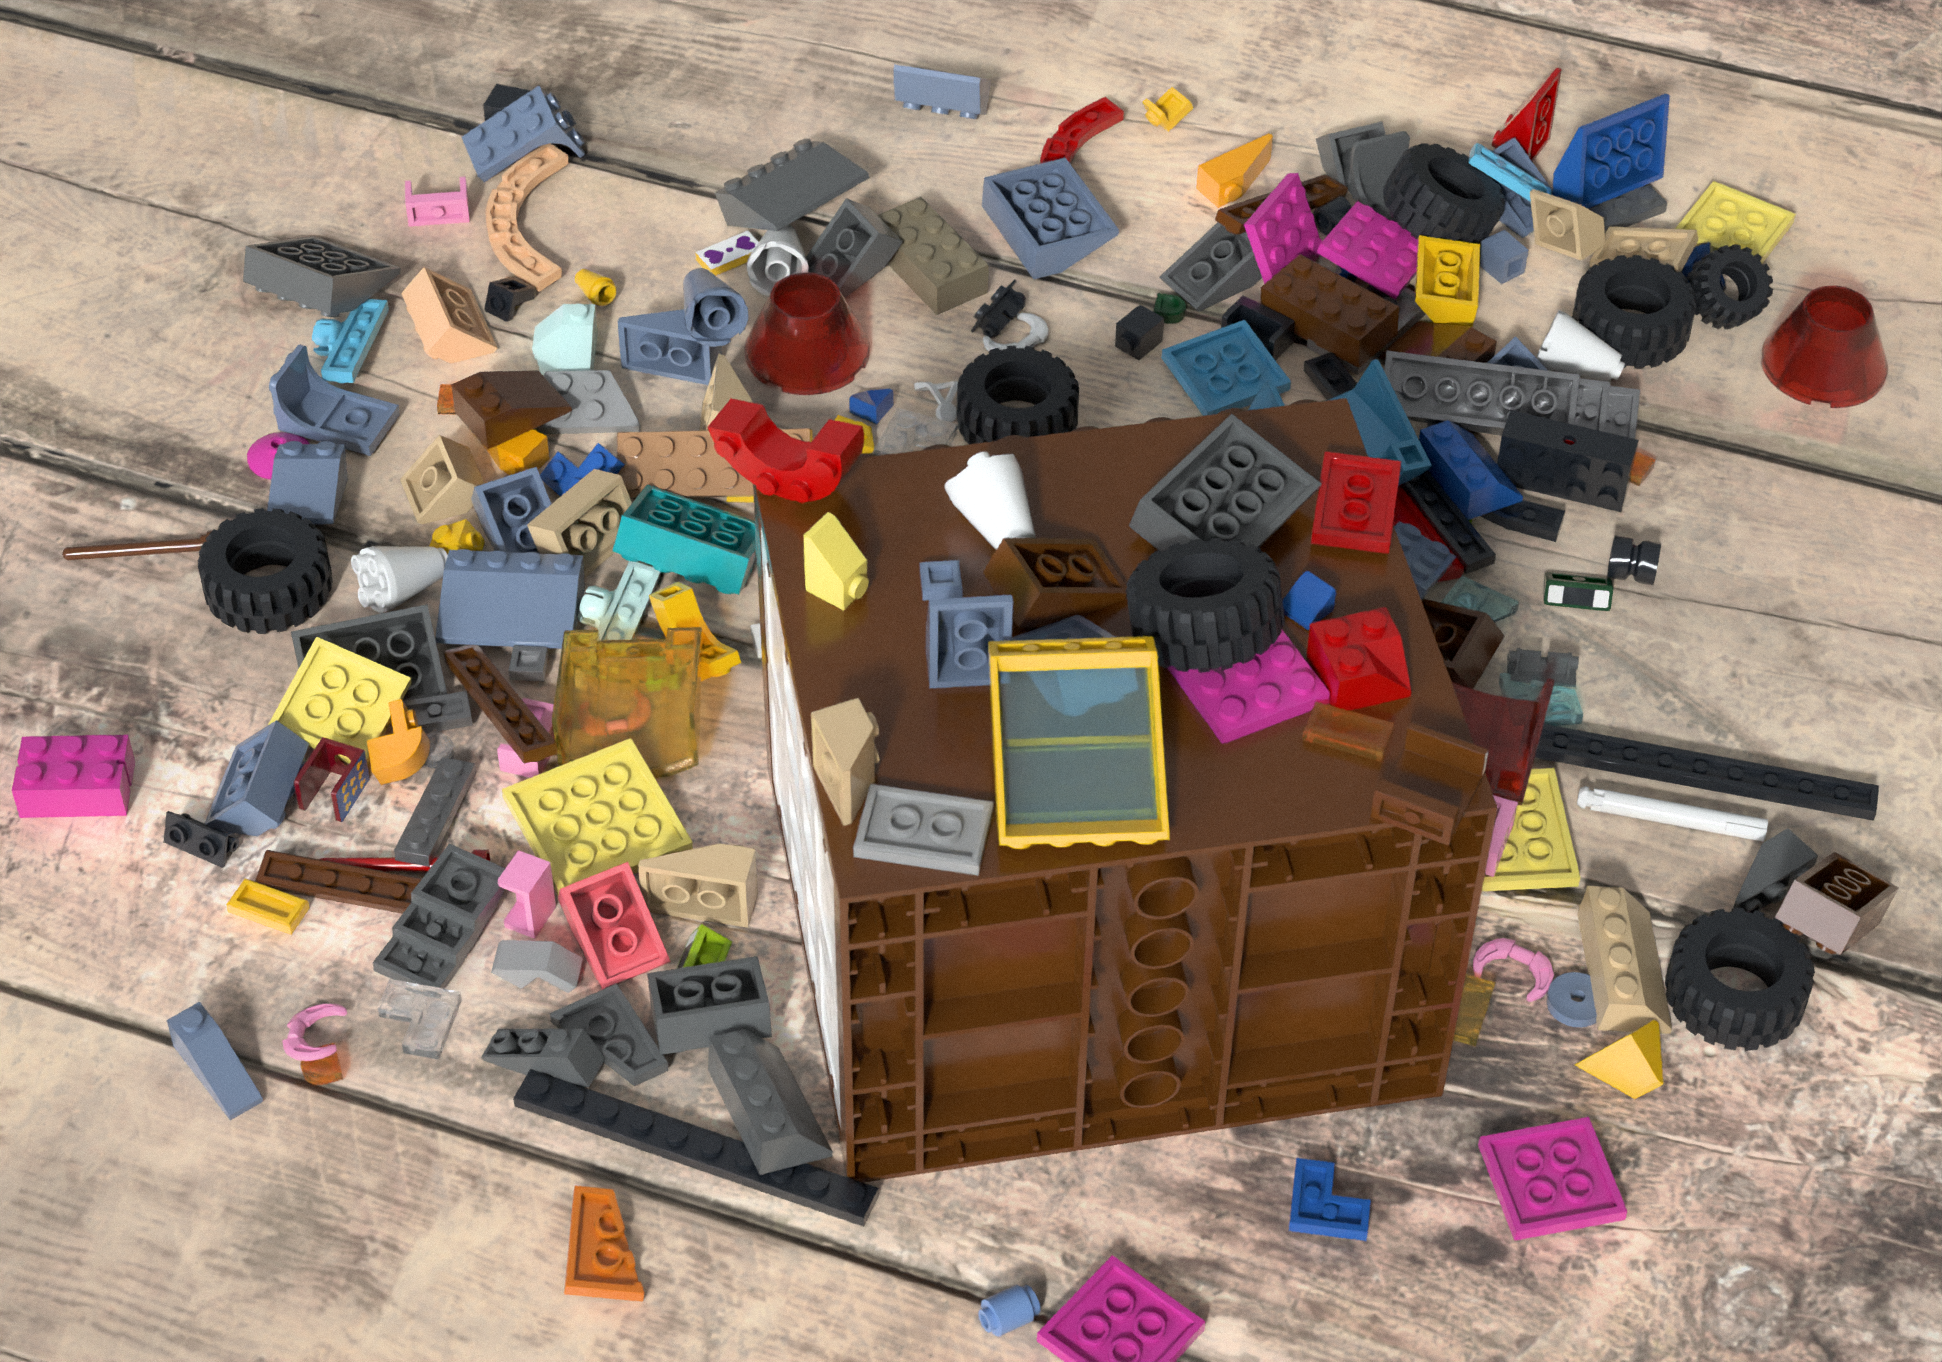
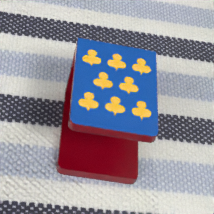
(321, 764)

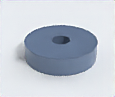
(1565, 1009)

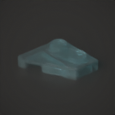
(1478, 597)
(1563, 703)

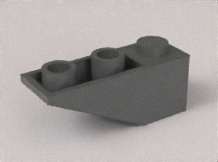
(1774, 871)
(555, 1052)

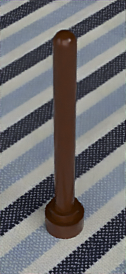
(135, 548)

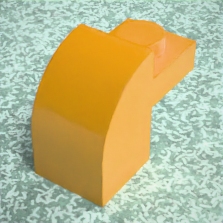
(401, 753)

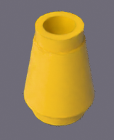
(596, 287)

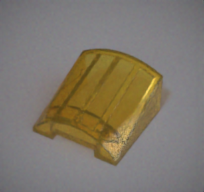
(633, 692)

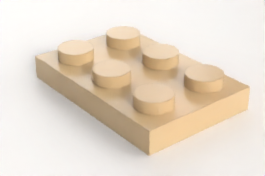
(1666, 245)

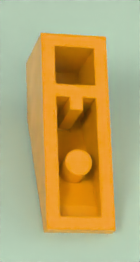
(1233, 172)
(521, 452)

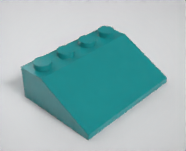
(688, 539)

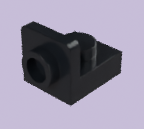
(505, 294)

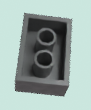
(708, 1002)

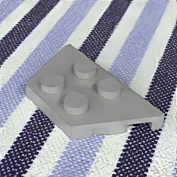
(595, 403)

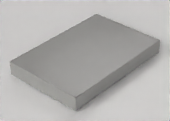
(923, 829)

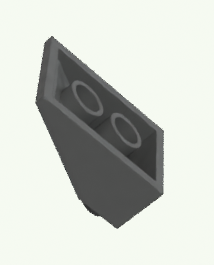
(853, 247)
(1213, 269)

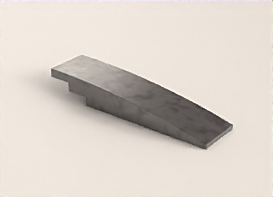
(1482, 394)

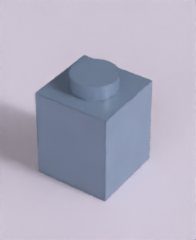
(1503, 256)

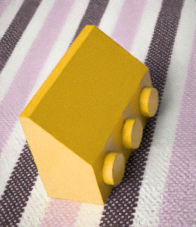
(1447, 280)

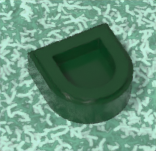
(1170, 308)

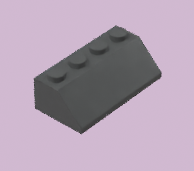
(765, 1102)

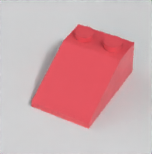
(613, 925)

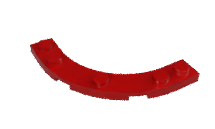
(1080, 128)

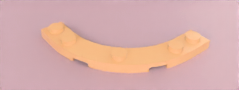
(503, 214)

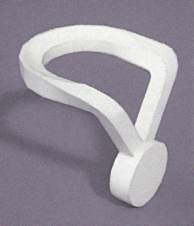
(946, 410)

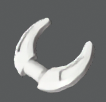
(1037, 335)

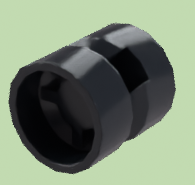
(1634, 560)

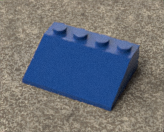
(1614, 154)

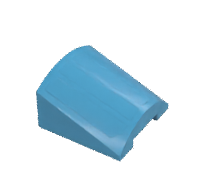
(1378, 417)

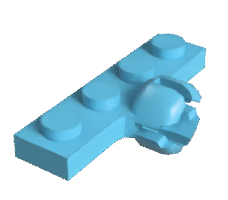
(348, 341)

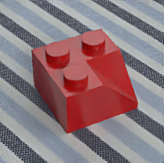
(1359, 659)

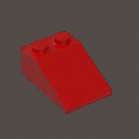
(1533, 119)

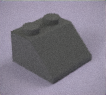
(1337, 147)

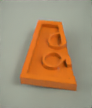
(598, 1250)

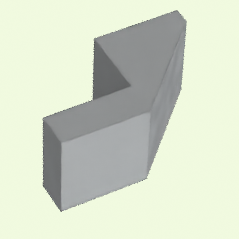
(526, 960)

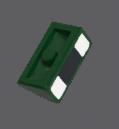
(1577, 591)

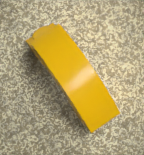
(677, 608)

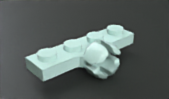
(620, 611)

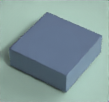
(940, 580)

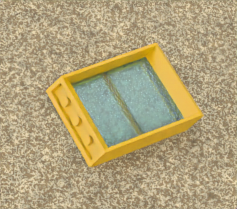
(1077, 741)

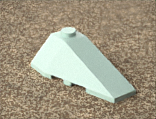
(567, 339)

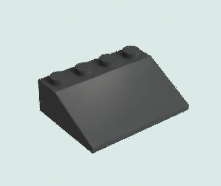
(788, 186)
(316, 273)
(1224, 489)
(393, 639)

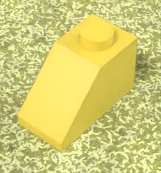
(834, 563)

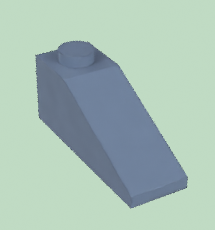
(213, 1060)

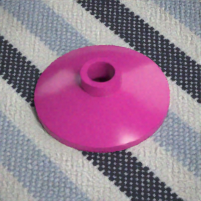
(262, 452)

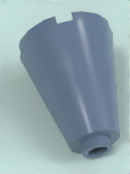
(712, 308)

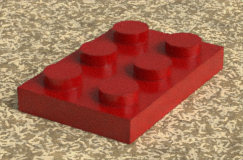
(1356, 502)

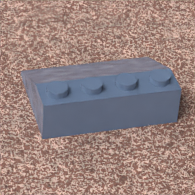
(1047, 216)
(509, 598)

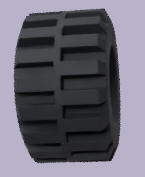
(1748, 276)

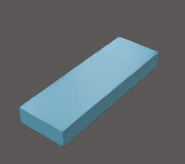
(1505, 172)

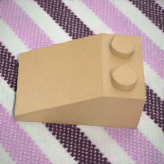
(721, 387)
(702, 884)

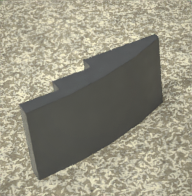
(442, 919)

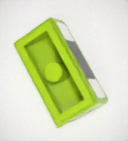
(704, 948)

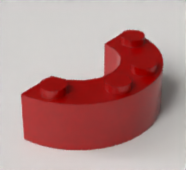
(780, 462)

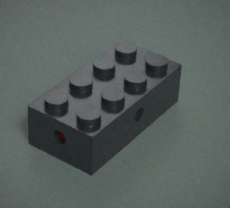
(1567, 460)

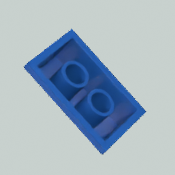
(1466, 470)

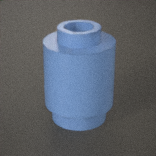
(1008, 1310)

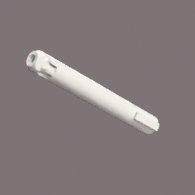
(1673, 813)

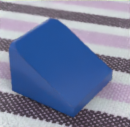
(1309, 600)

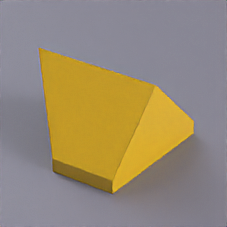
(1630, 1062)

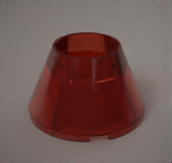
(806, 337)
(1827, 350)

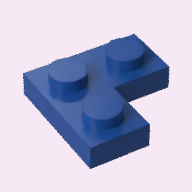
(563, 474)
(1321, 1213)

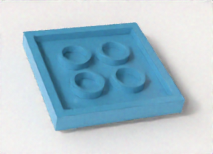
(1224, 368)

